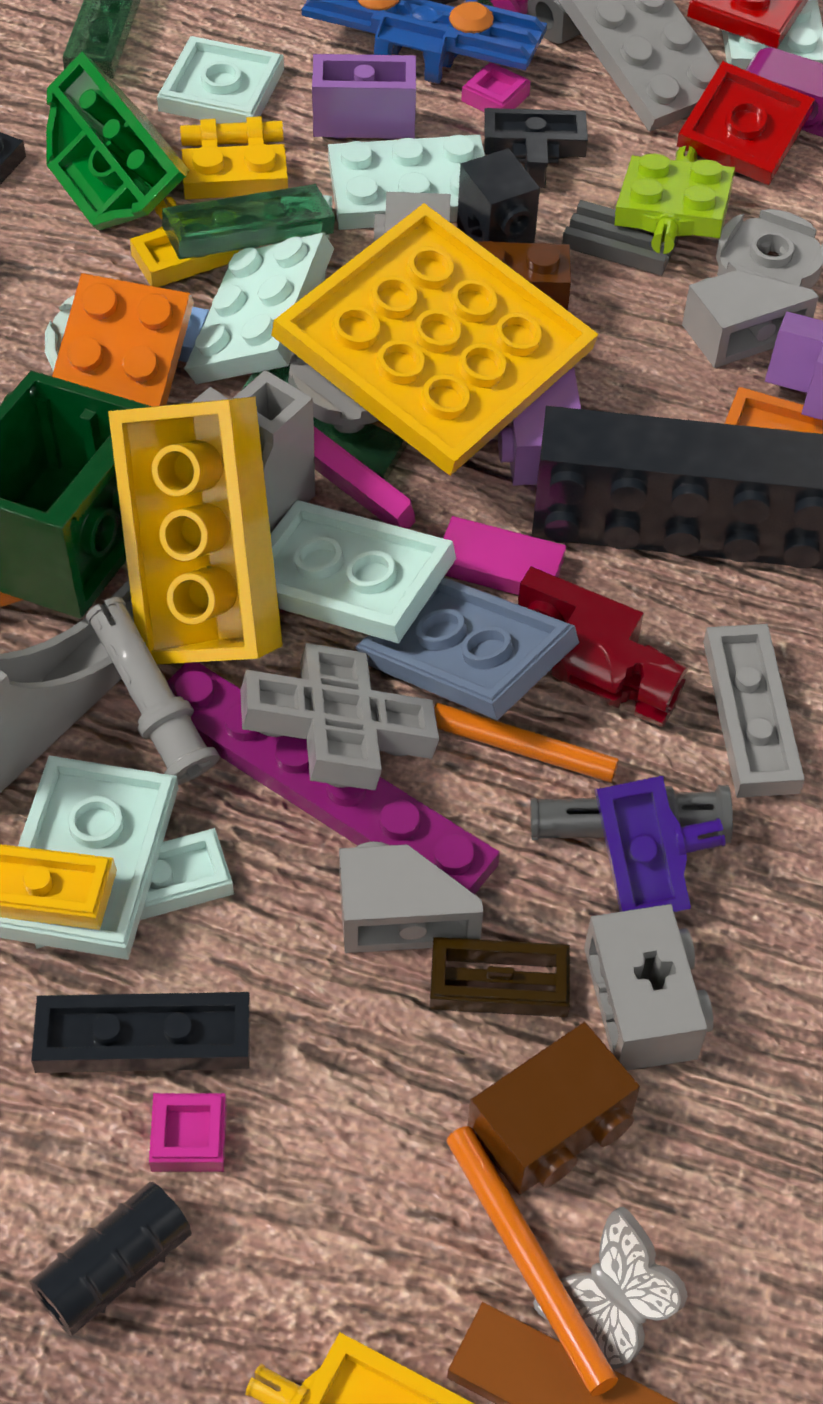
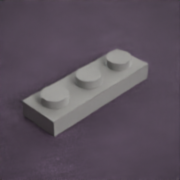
(753, 711)

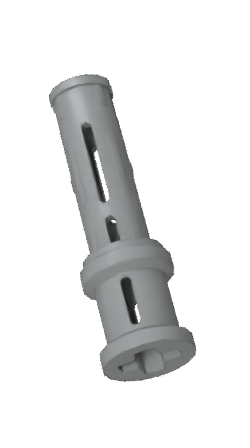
(163, 716)

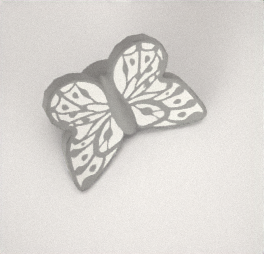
(623, 1289)

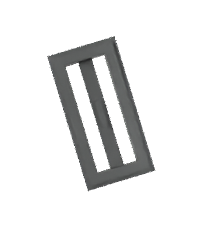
(594, 234)

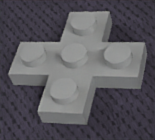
(338, 716)

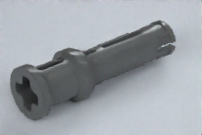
(582, 819)

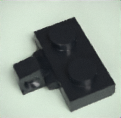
(536, 136)

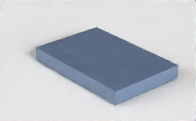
(474, 649)

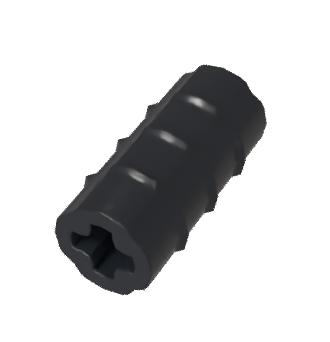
(111, 1258)

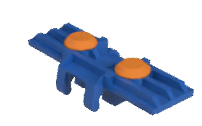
(438, 30)

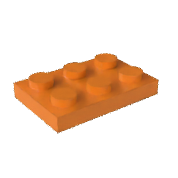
(124, 338)

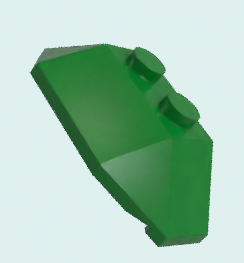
(106, 148)

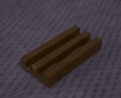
(500, 988)

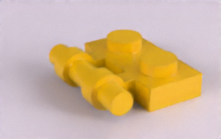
(233, 169)

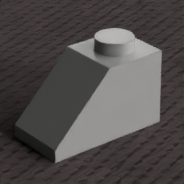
(741, 313)
(401, 900)

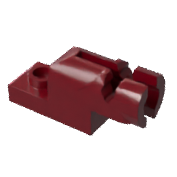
(608, 654)

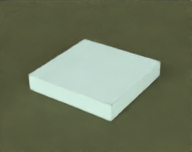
(220, 81)

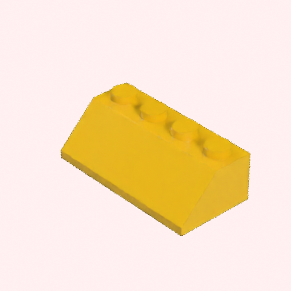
(197, 530)

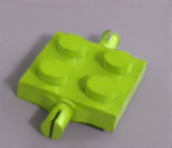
(674, 197)

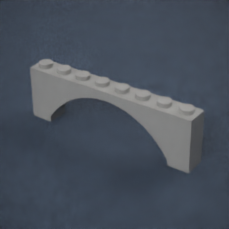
(62, 678)

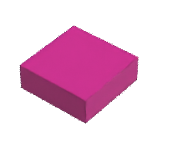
(495, 88)
(188, 1132)

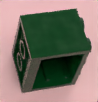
(59, 494)

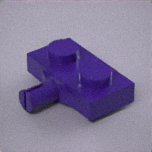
(649, 844)

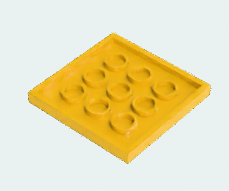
(435, 337)

